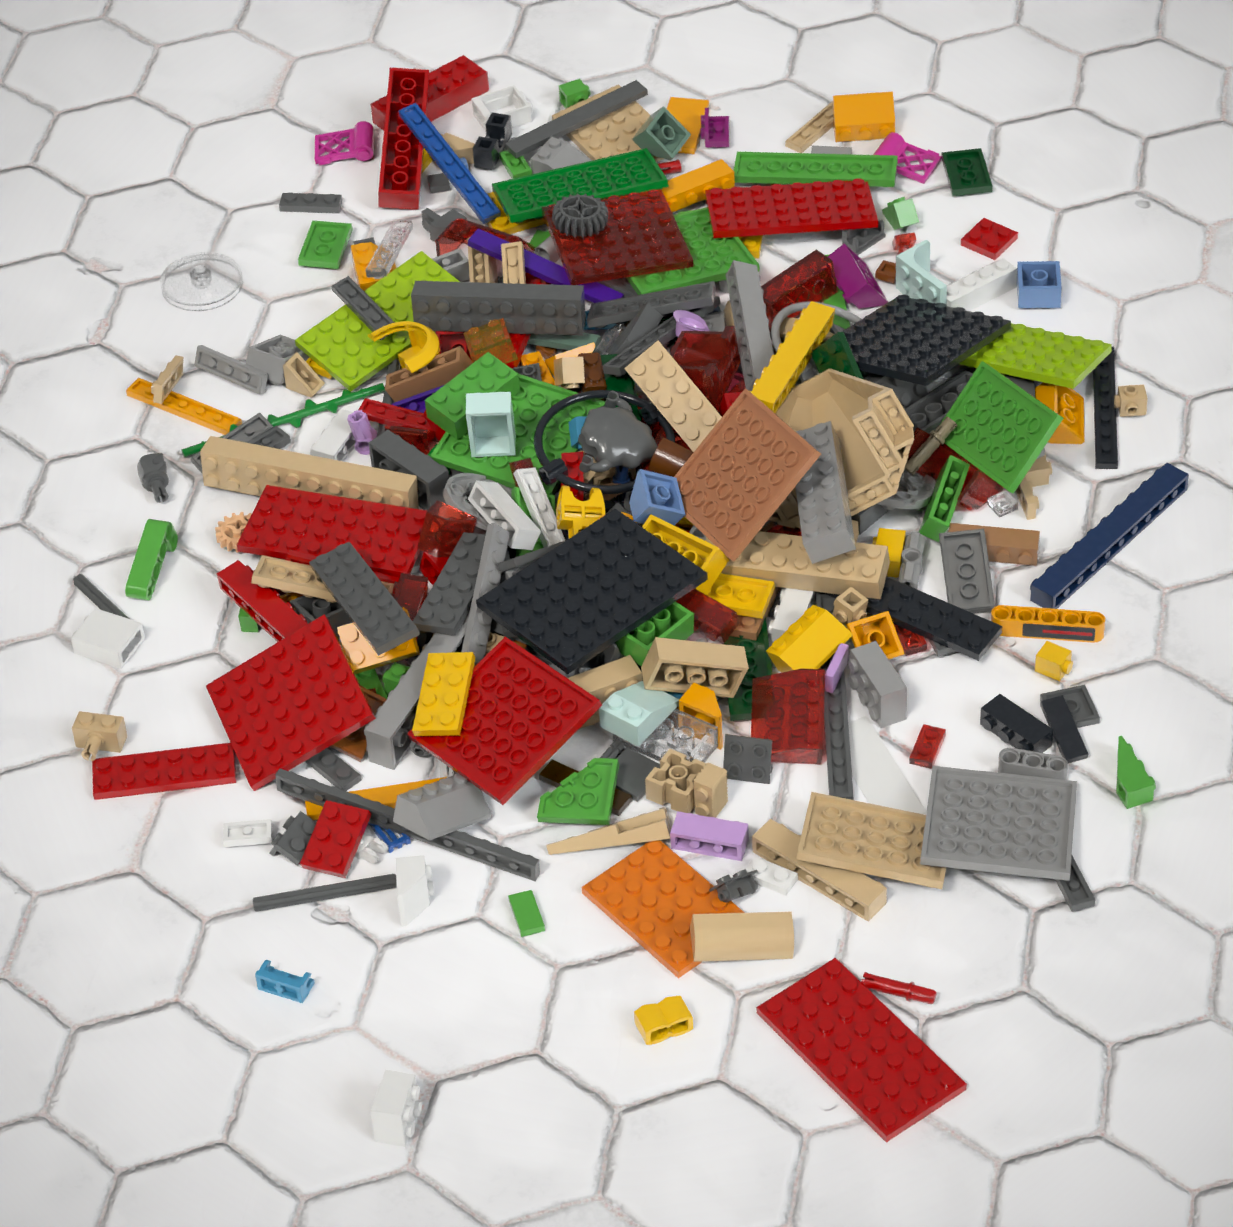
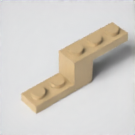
(1036, 476)

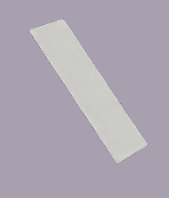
(877, 770)

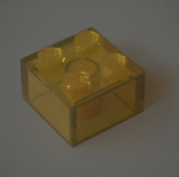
(493, 339)

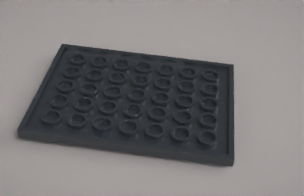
(919, 338)
(591, 590)

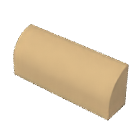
(742, 936)

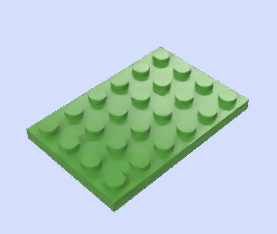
(1000, 426)

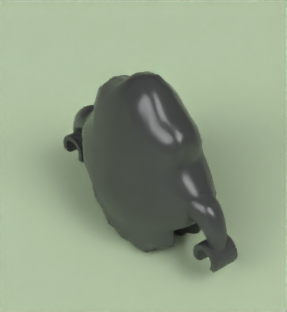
(614, 437)

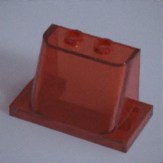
(708, 360)

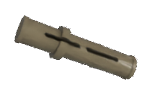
(930, 445)

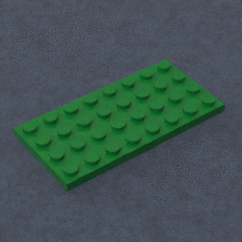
(613, 175)

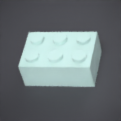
(490, 424)

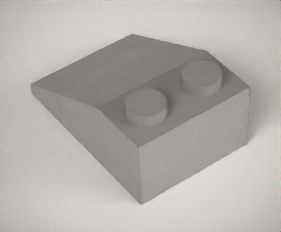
(555, 155)
(272, 355)

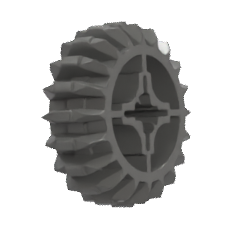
(580, 215)

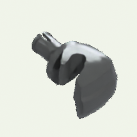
(153, 475)

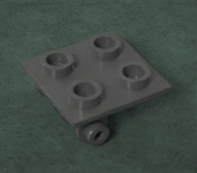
(748, 758)

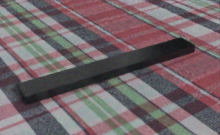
(1105, 414)

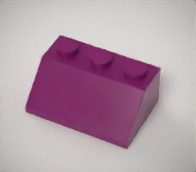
(856, 279)

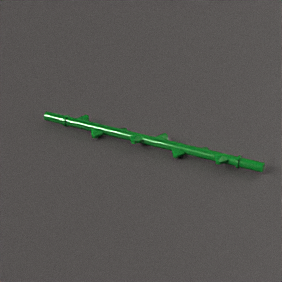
(310, 409)

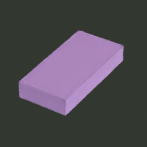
(836, 667)

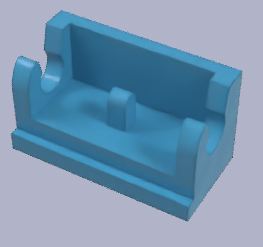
(283, 983)

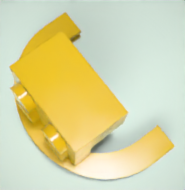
(423, 342)

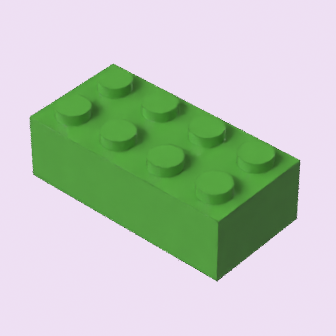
(485, 375)

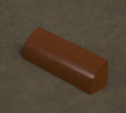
(669, 458)

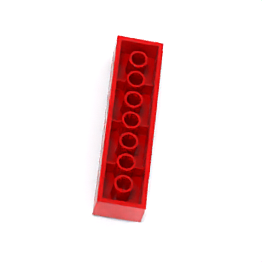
(401, 149)

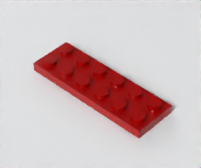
(163, 771)

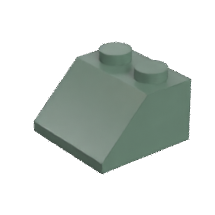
(662, 134)

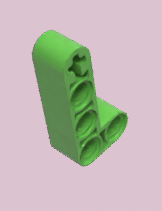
(155, 541)

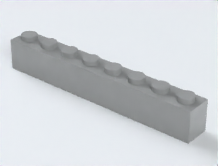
(749, 320)

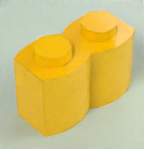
(663, 1020)

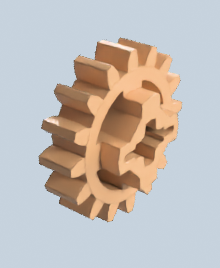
(230, 530)

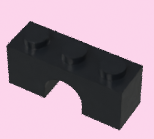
(487, 148)

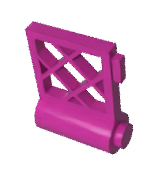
(359, 144)
(896, 146)

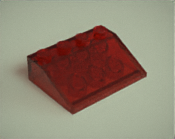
(791, 713)

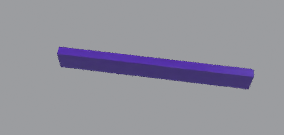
(541, 267)

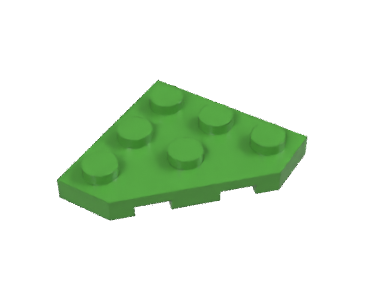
(582, 796)

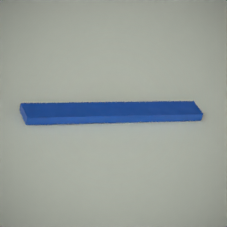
(449, 163)

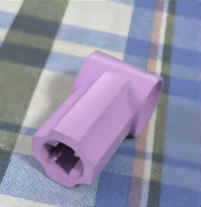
(361, 431)

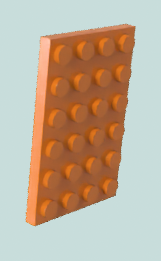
(654, 901)

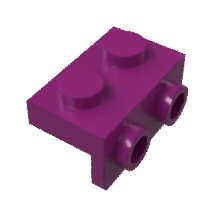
(715, 130)

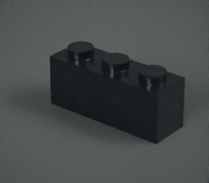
(1015, 725)

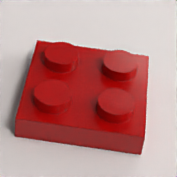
(989, 238)

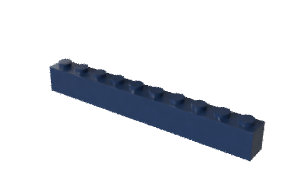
(1109, 537)

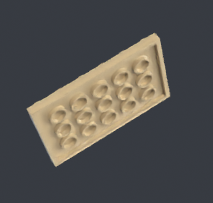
(610, 133)
(866, 840)

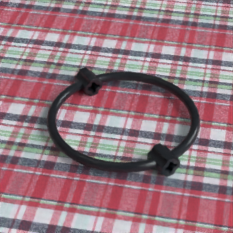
(557, 470)

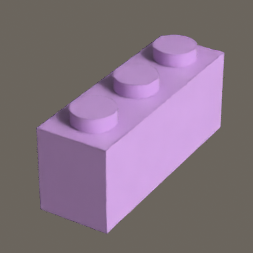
(709, 836)

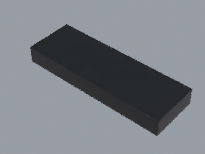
(1064, 729)

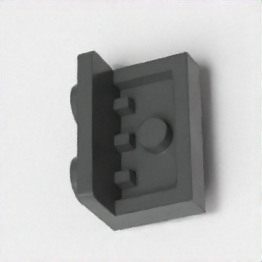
(295, 837)

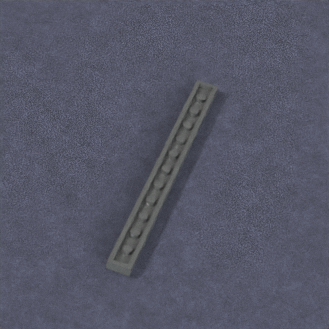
(836, 727)
(382, 815)

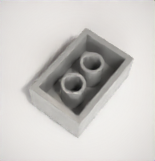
(877, 684)

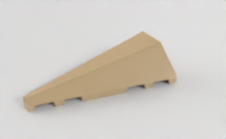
(639, 829)

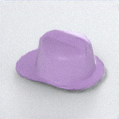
(688, 322)

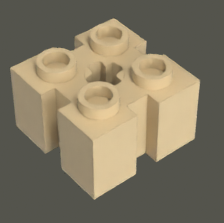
(673, 781)

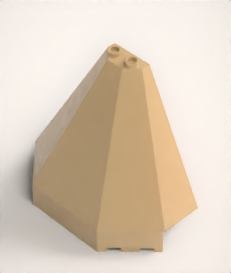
(871, 432)

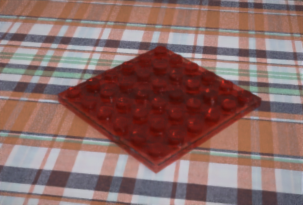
(636, 241)

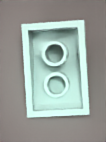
(636, 712)

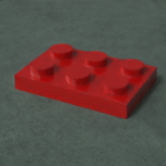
(335, 839)

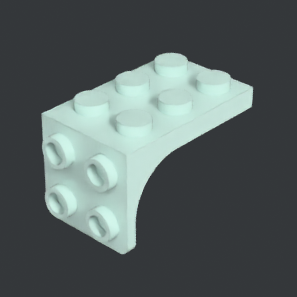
(914, 275)

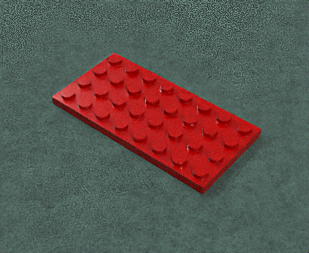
(790, 208)
(320, 522)
(861, 1049)

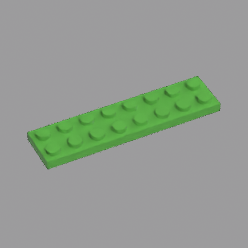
(812, 167)

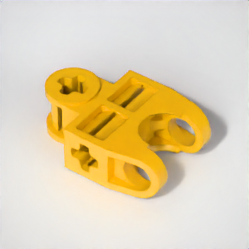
(577, 514)

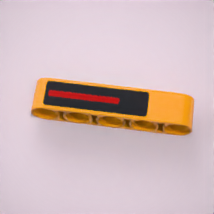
(1049, 623)

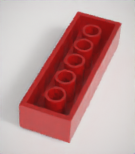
(448, 89)

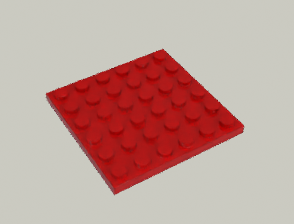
(290, 702)
(511, 721)

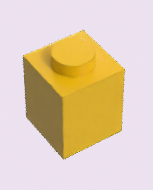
(1053, 661)

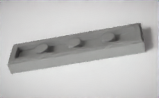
(231, 369)

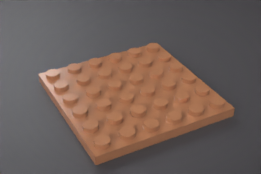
(742, 473)

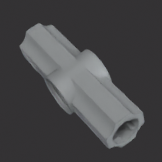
(912, 559)

